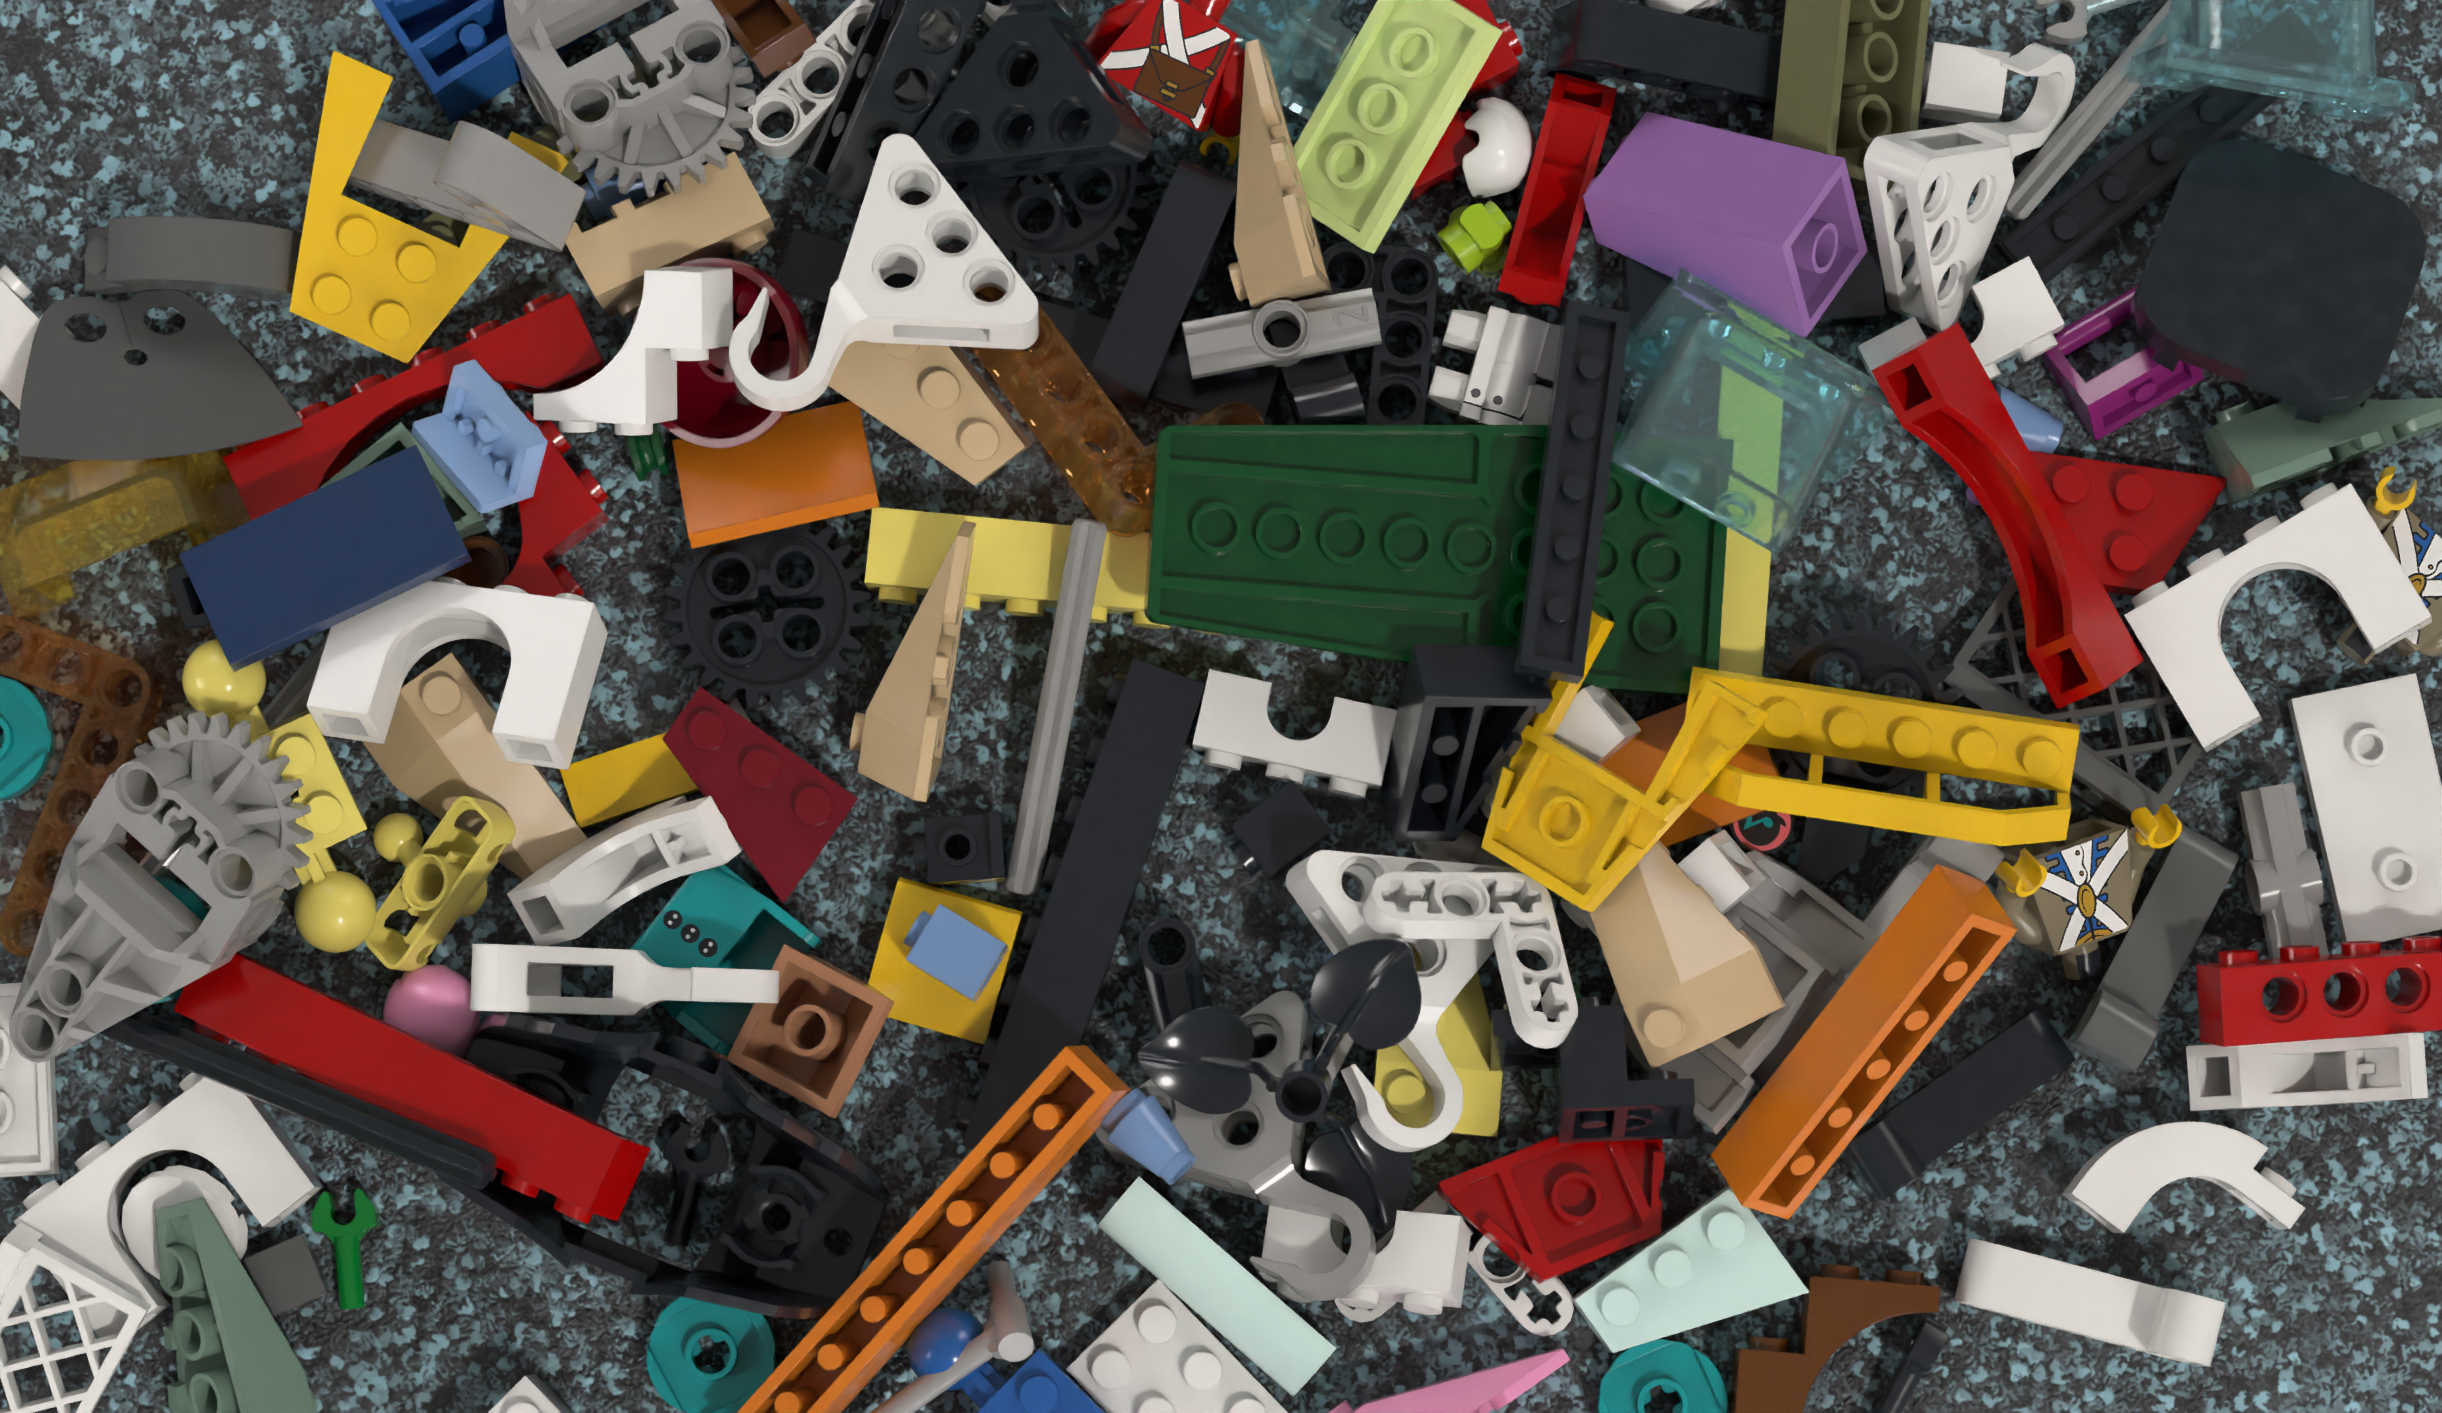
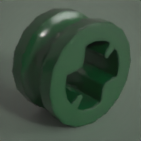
(648, 454)

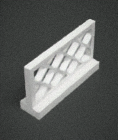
(19, 1260)

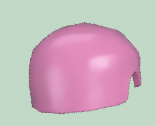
(434, 1007)

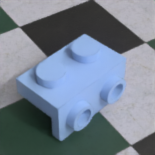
(483, 441)

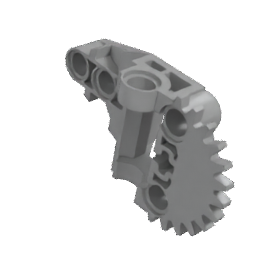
(648, 127)
(119, 935)

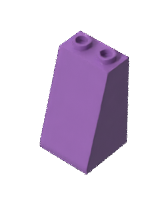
(1735, 212)

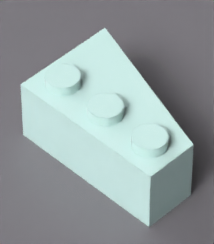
(1689, 1276)

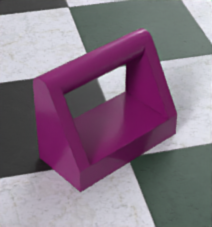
(2122, 390)

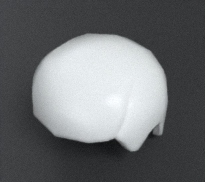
(1503, 149)

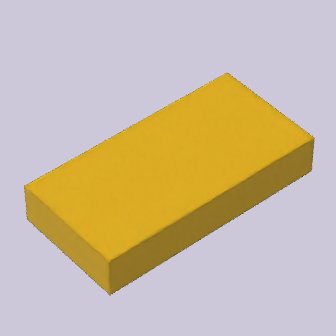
(625, 781)

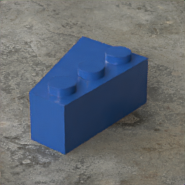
(457, 48)

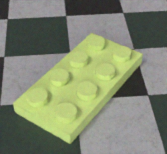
(1388, 112)

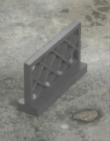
(2095, 779)

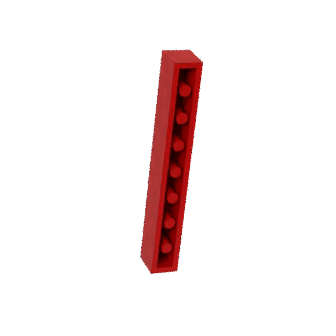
(368, 1058)

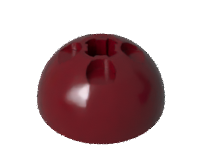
(708, 401)

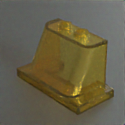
(101, 510)

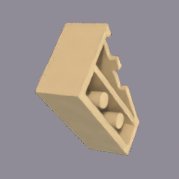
(933, 402)

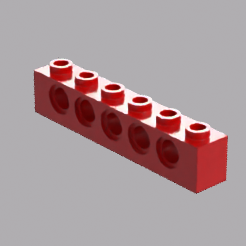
(2235, 1015)

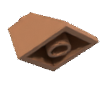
(815, 1034)

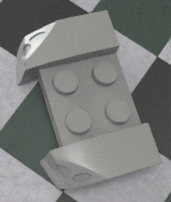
(1806, 947)

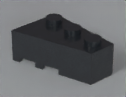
(1451, 732)

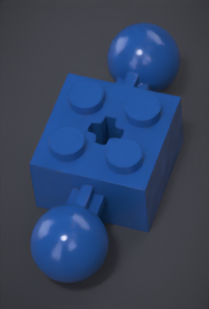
(1035, 1388)

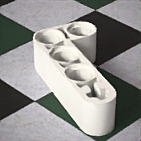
(2090, 1303)

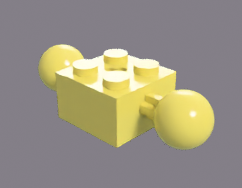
(333, 906)

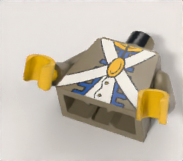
(2420, 556)
(2081, 887)

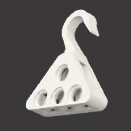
(1961, 161)
(930, 311)
(1443, 973)
(531, 981)

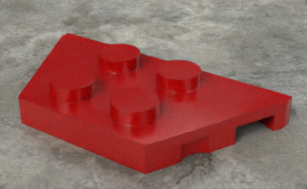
(2128, 515)
(1563, 1202)

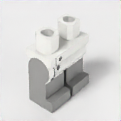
(1509, 369)

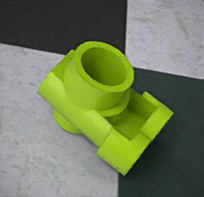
(1476, 238)

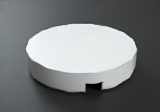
(171, 1187)

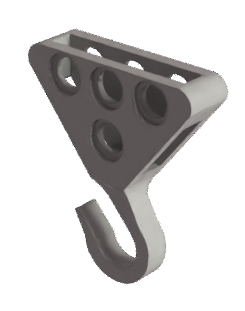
(1272, 1161)

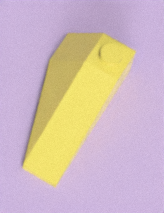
(1465, 1040)

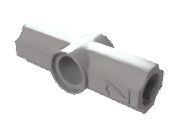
(1324, 323)
(2280, 870)

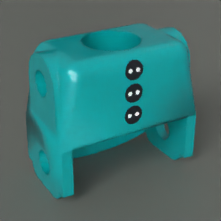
(719, 924)

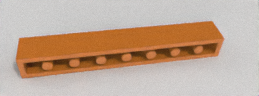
(944, 1237)

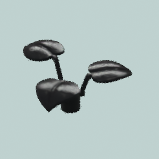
(1362, 990)

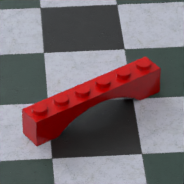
(531, 354)
(2068, 615)

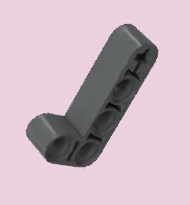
(2143, 964)

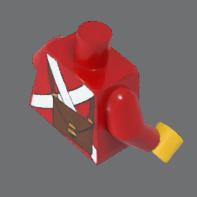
(1178, 61)

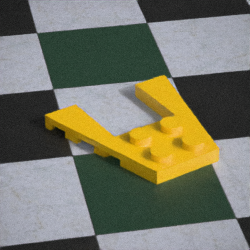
(363, 267)
(1584, 825)

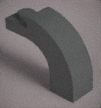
(192, 255)

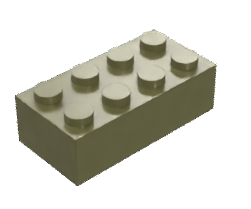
(1850, 76)

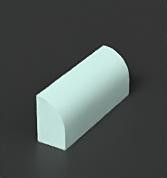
(1216, 1286)

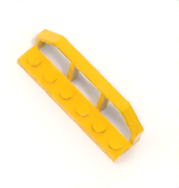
(1906, 736)

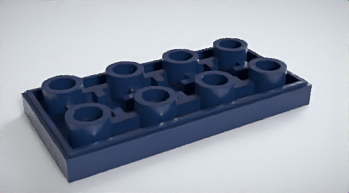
(324, 558)

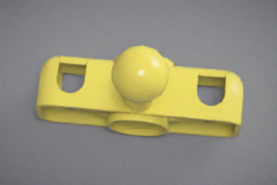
(439, 879)

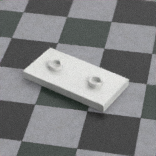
(2374, 805)

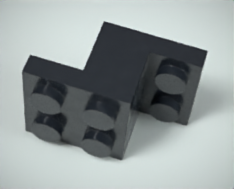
(1592, 1080)

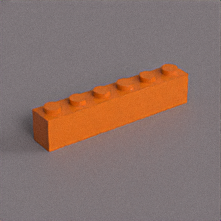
(1863, 1041)

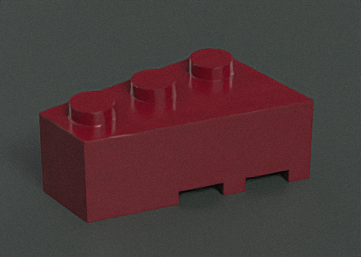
(767, 794)

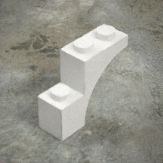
(678, 320)

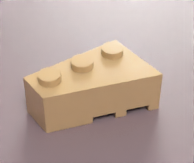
(670, 230)

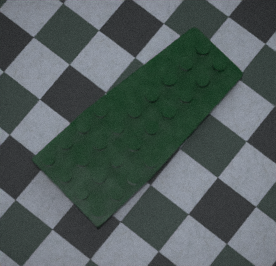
(1414, 539)

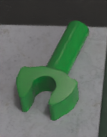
(347, 1242)

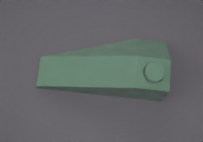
(2273, 449)
(222, 1331)

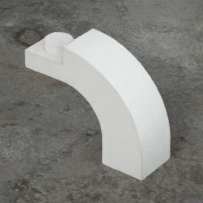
(619, 864)
(2307, 1072)
(2135, 1166)

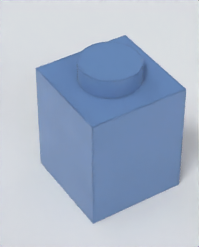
(954, 951)

